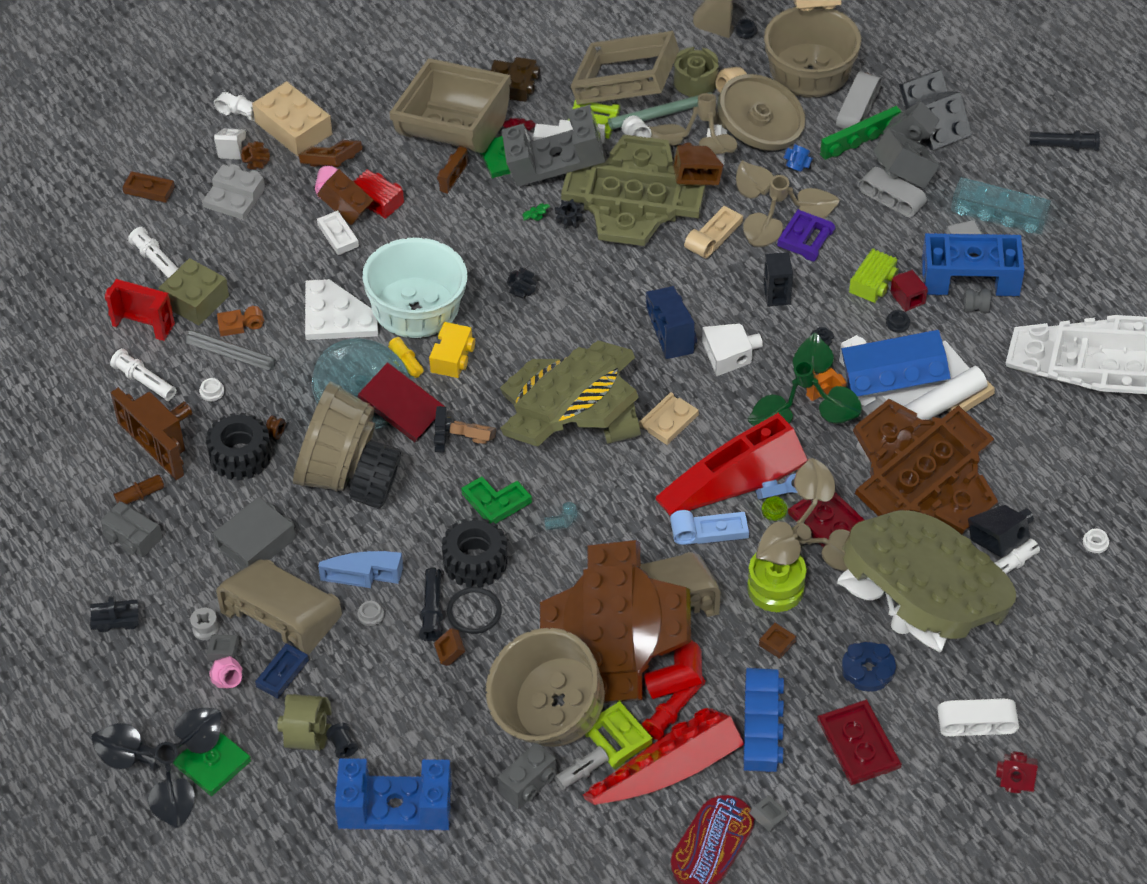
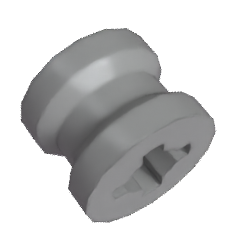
(204, 630)

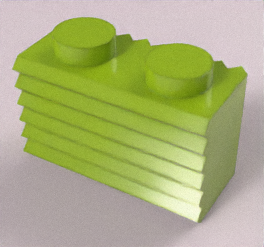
(873, 276)

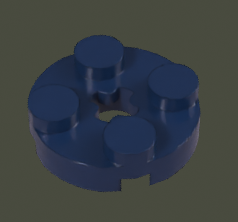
(872, 653)

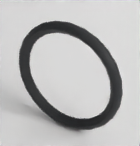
(474, 630)

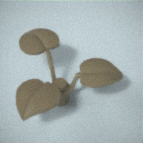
(707, 112)
(756, 180)
(783, 543)

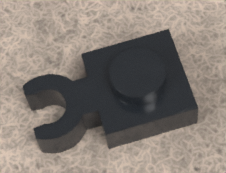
(442, 426)

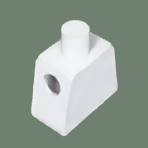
(729, 347)

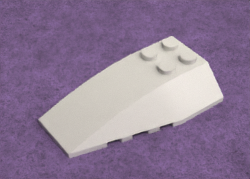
(1090, 354)

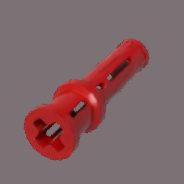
(667, 712)

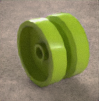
(776, 586)

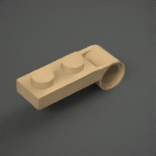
(713, 233)

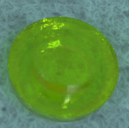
(774, 508)

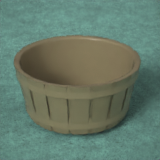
(814, 39)
(334, 440)
(530, 675)

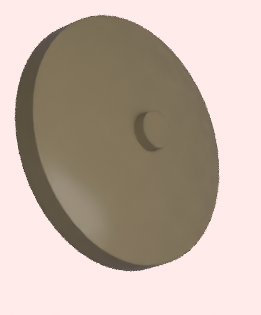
(761, 112)

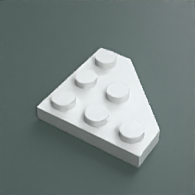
(336, 313)

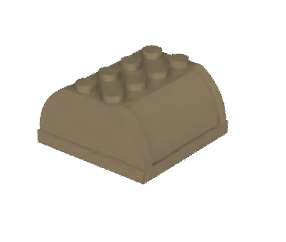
(453, 105)

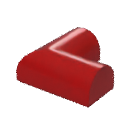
(677, 677)

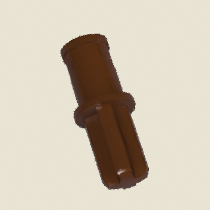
(139, 490)

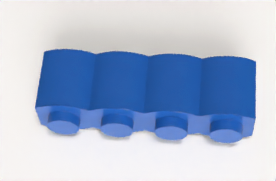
(761, 720)

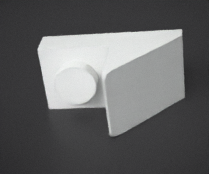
(229, 143)

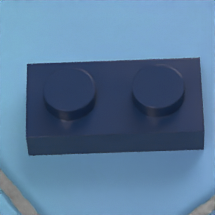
(282, 671)

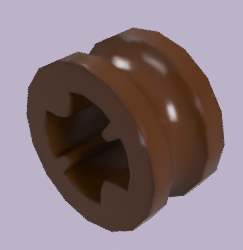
(275, 427)

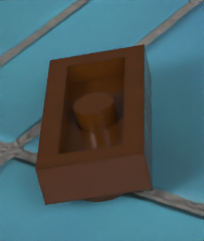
(452, 171)
(148, 187)

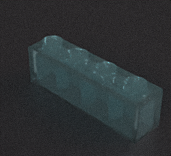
(1000, 205)

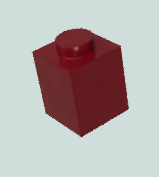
(908, 290)

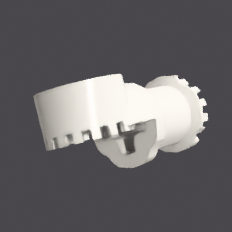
(236, 105)

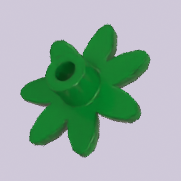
(536, 212)

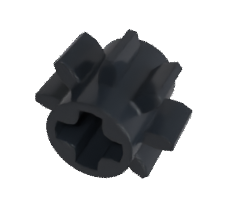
(573, 210)
(521, 282)

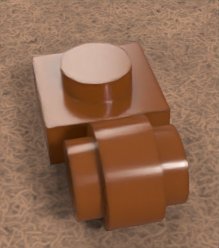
(234, 322)

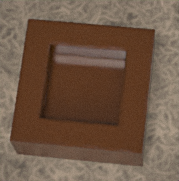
(777, 640)
(449, 647)

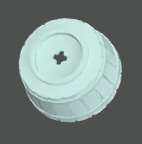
(412, 273)

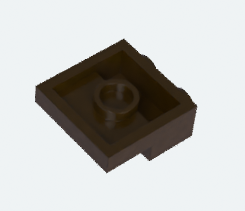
(522, 74)

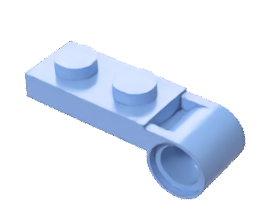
(708, 529)

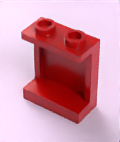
(140, 305)

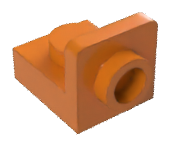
(827, 381)

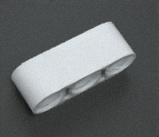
(978, 717)

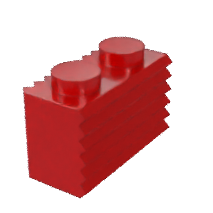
(385, 195)

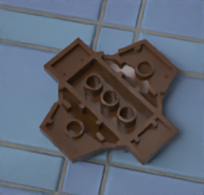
(924, 464)
(621, 616)

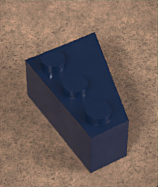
(671, 322)

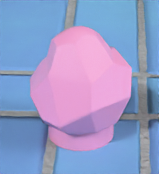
(226, 672)

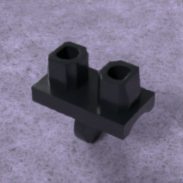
(114, 614)

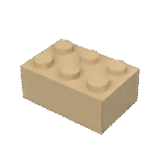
(292, 118)

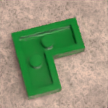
(496, 505)

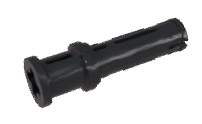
(1076, 140)
(431, 614)

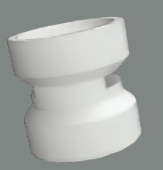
(635, 126)

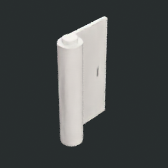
(936, 397)

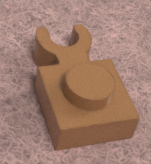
(477, 432)

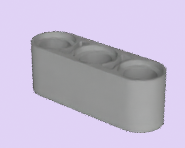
(858, 100)
(892, 192)

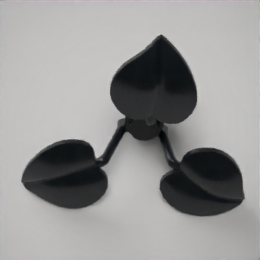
(170, 800)

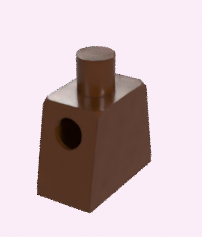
(697, 165)

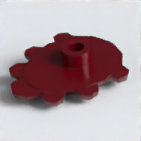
(515, 121)

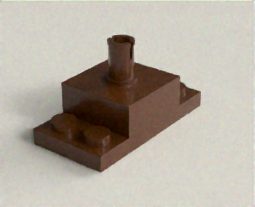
(153, 427)

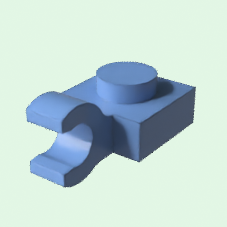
(772, 488)

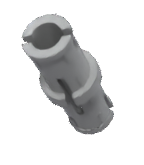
(595, 758)

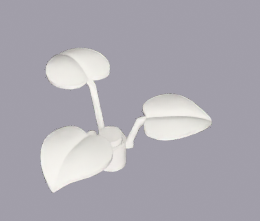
(869, 590)

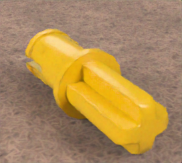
(407, 356)

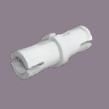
(1018, 556)

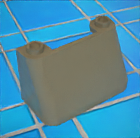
(715, 17)
(691, 572)
(281, 603)

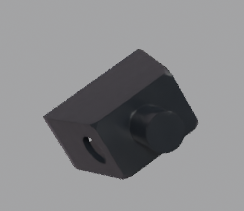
(1000, 529)

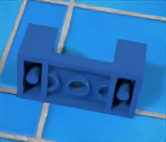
(949, 256)
(364, 799)

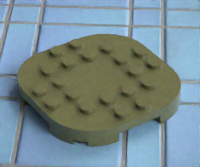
(929, 572)

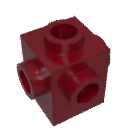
(1019, 781)

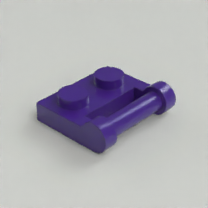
(799, 231)

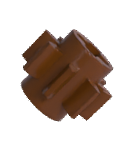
(255, 155)

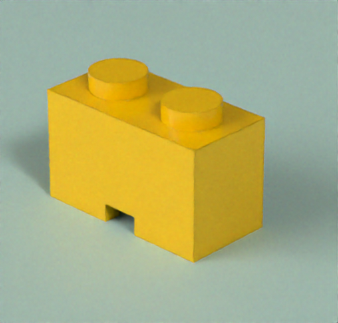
(451, 354)

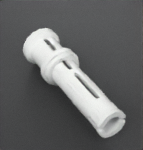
(150, 249)
(135, 369)

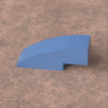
(362, 568)

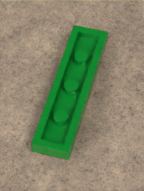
(857, 134)

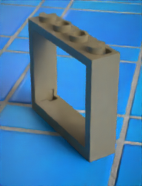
(589, 88)

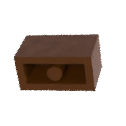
(344, 196)

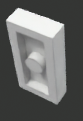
(337, 232)

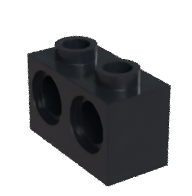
(778, 279)

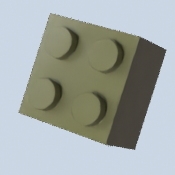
(195, 291)

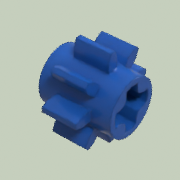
(798, 157)

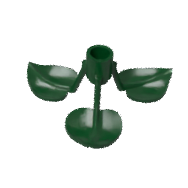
(811, 358)

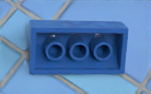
(895, 363)

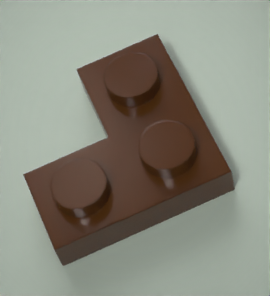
(331, 156)

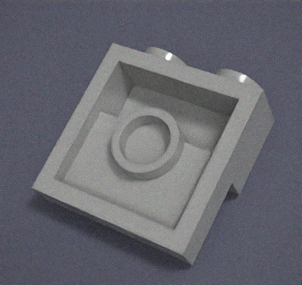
(234, 191)

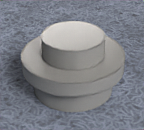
(370, 613)

